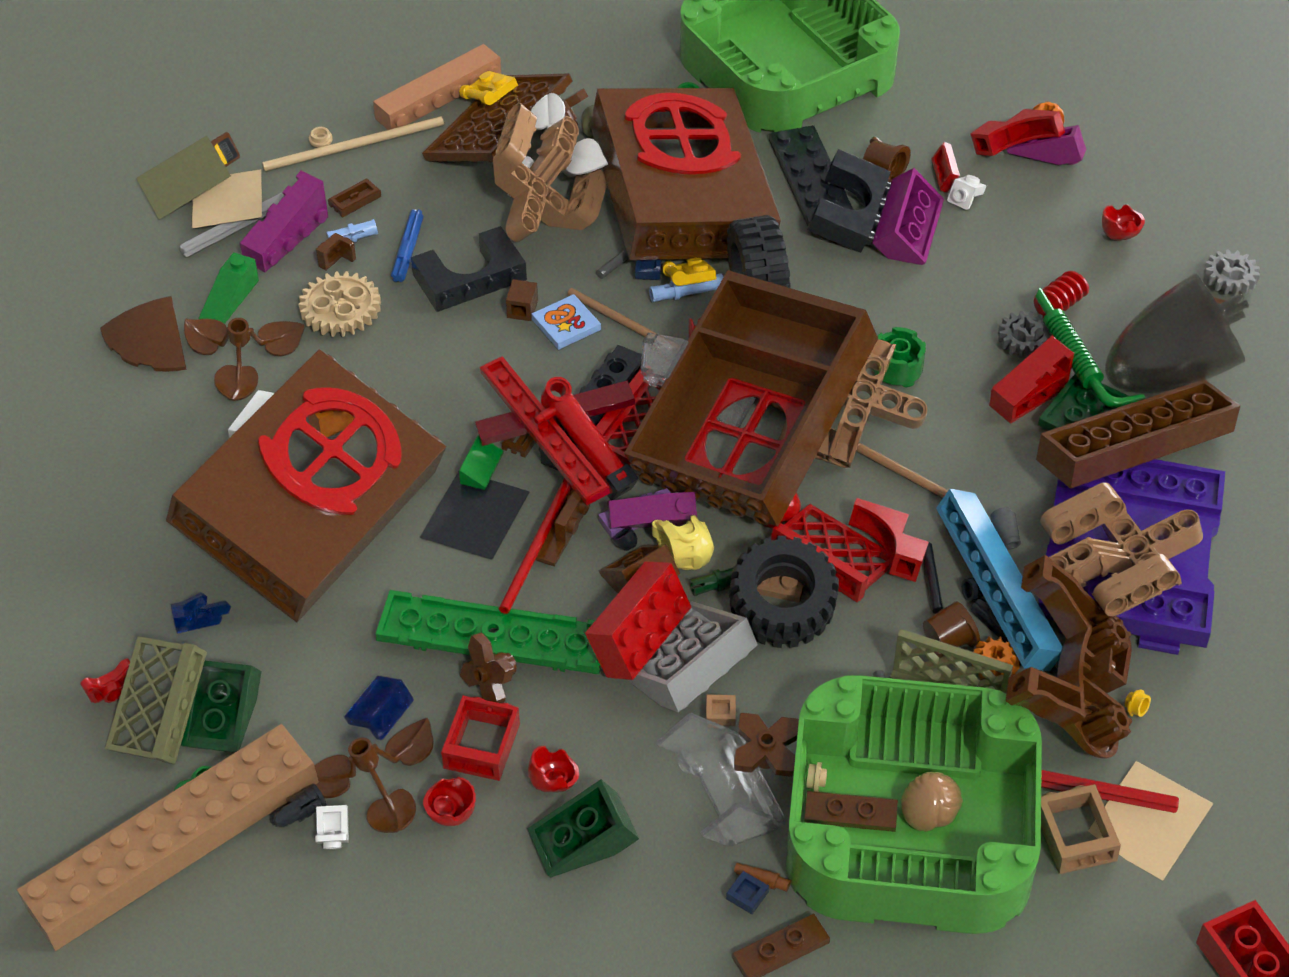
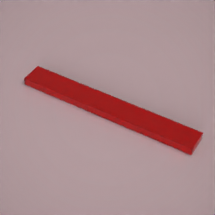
(547, 434)

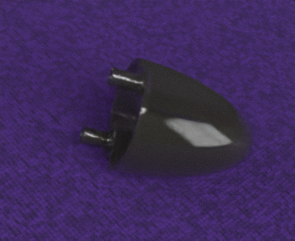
(1177, 340)

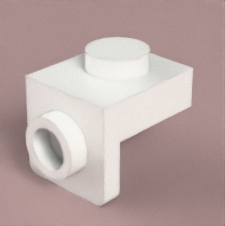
(964, 191)
(332, 826)

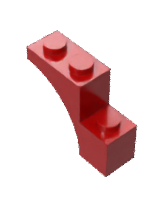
(1024, 126)
(887, 527)

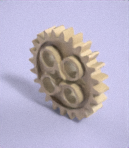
(340, 304)

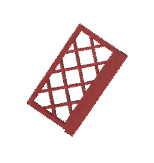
(614, 419)
(851, 581)

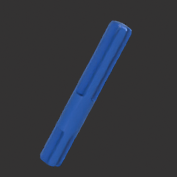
(407, 245)

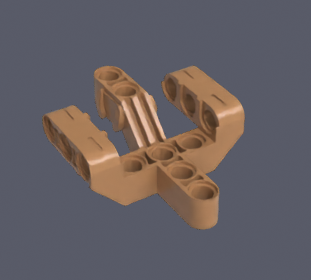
(531, 186)
(841, 445)
(1133, 555)

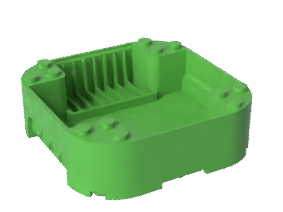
(789, 54)
(875, 742)

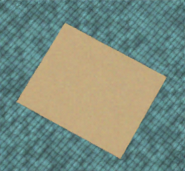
(230, 200)
(1153, 836)

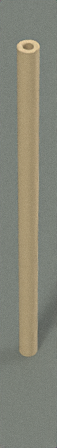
(353, 143)

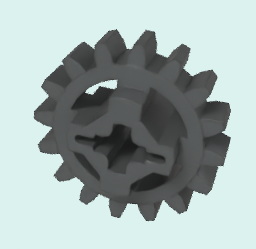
(1022, 333)

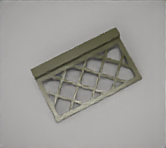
(911, 667)
(178, 700)

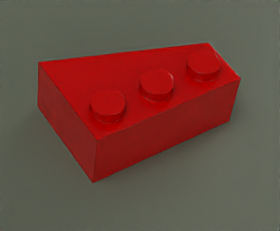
(1033, 381)

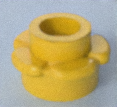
(1137, 703)

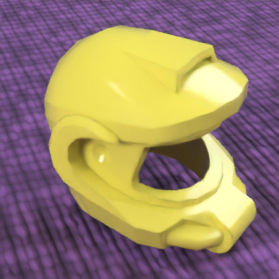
(688, 544)

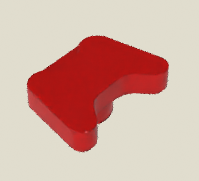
(107, 686)

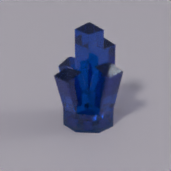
(196, 614)

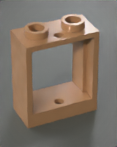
(1083, 854)

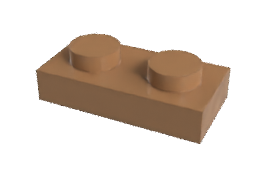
(782, 588)

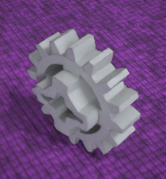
(1232, 272)

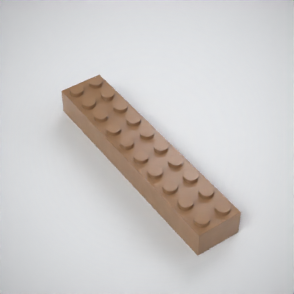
(167, 837)

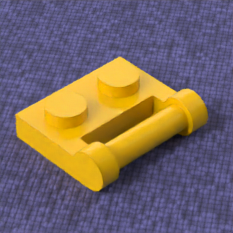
(489, 87)
(687, 273)

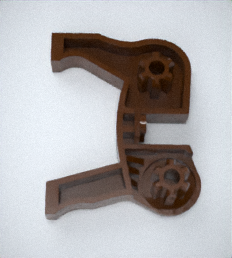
(1089, 666)

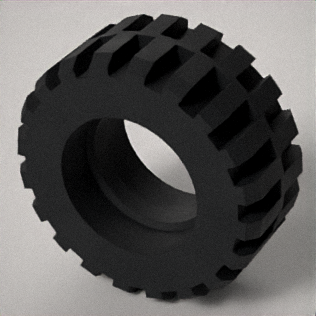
(758, 250)
(792, 560)

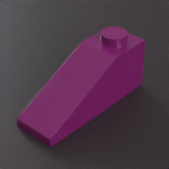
(1057, 150)
(643, 510)

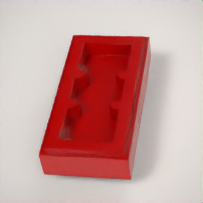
(945, 167)

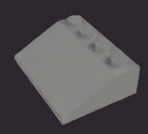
(695, 656)

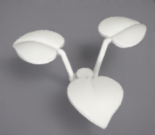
(586, 154)

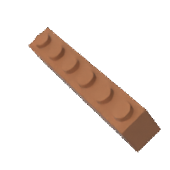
(434, 88)

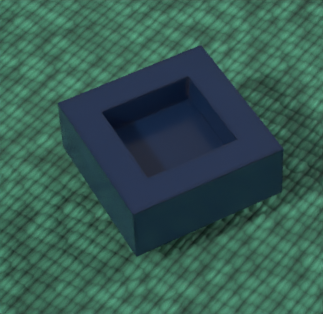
(648, 269)
(747, 892)

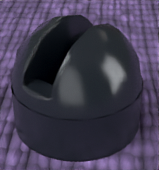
(626, 539)
(971, 589)

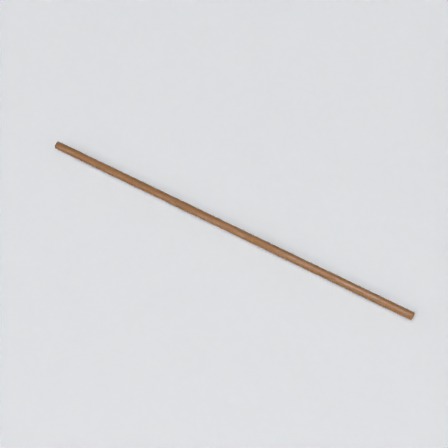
(862, 449)

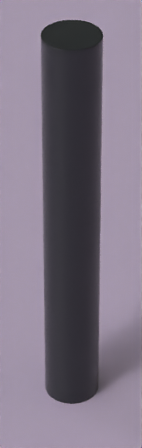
(932, 580)

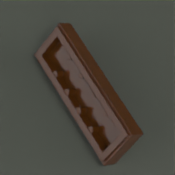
(851, 811)
(781, 947)

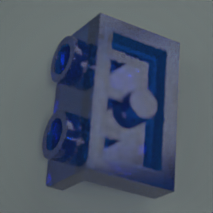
(380, 706)

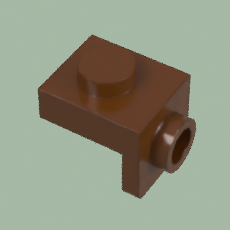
(333, 249)

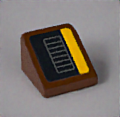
(226, 148)

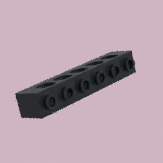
(617, 368)

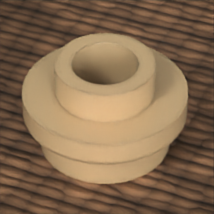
(320, 137)
(816, 776)

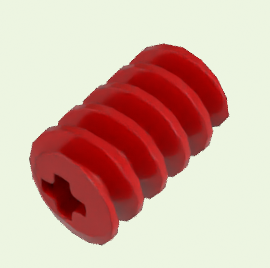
(1064, 291)

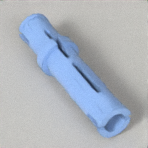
(673, 291)

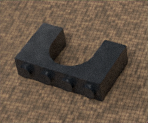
(869, 185)
(450, 288)

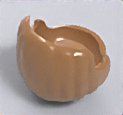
(931, 801)

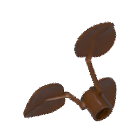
(233, 381)
(395, 810)

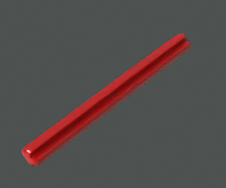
(1112, 792)

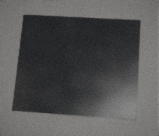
(475, 517)

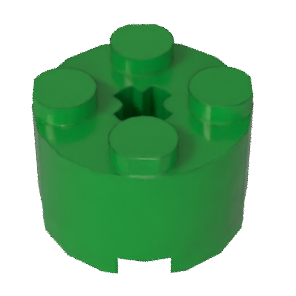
(907, 358)

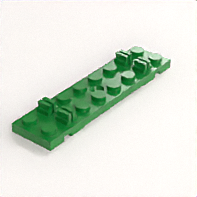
(449, 624)

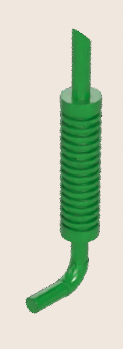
(1083, 363)

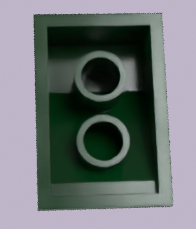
(222, 706)
(583, 830)

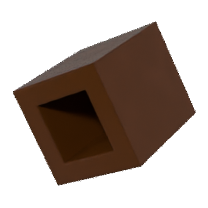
(522, 300)

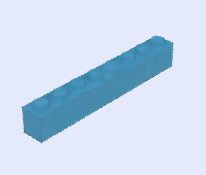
(999, 580)

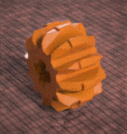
(999, 651)

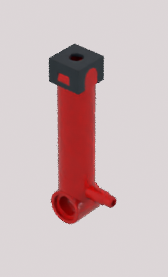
(586, 436)

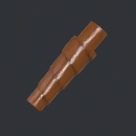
(766, 876)

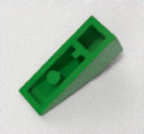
(230, 288)

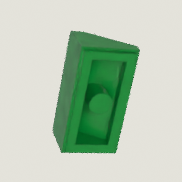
(480, 464)

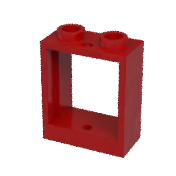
(477, 761)

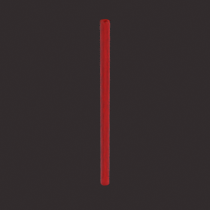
(535, 547)

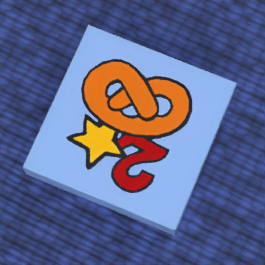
(566, 321)

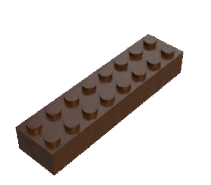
(1137, 433)

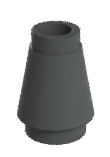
(1006, 526)

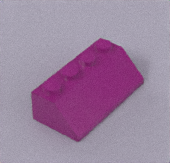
(908, 219)

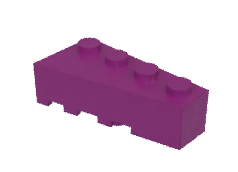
(287, 222)

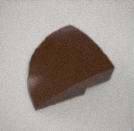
(147, 336)

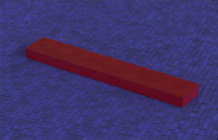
(593, 402)

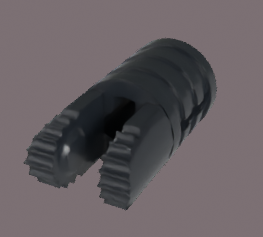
(298, 807)

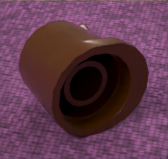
(888, 156)
(952, 626)

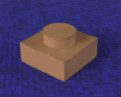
(721, 709)

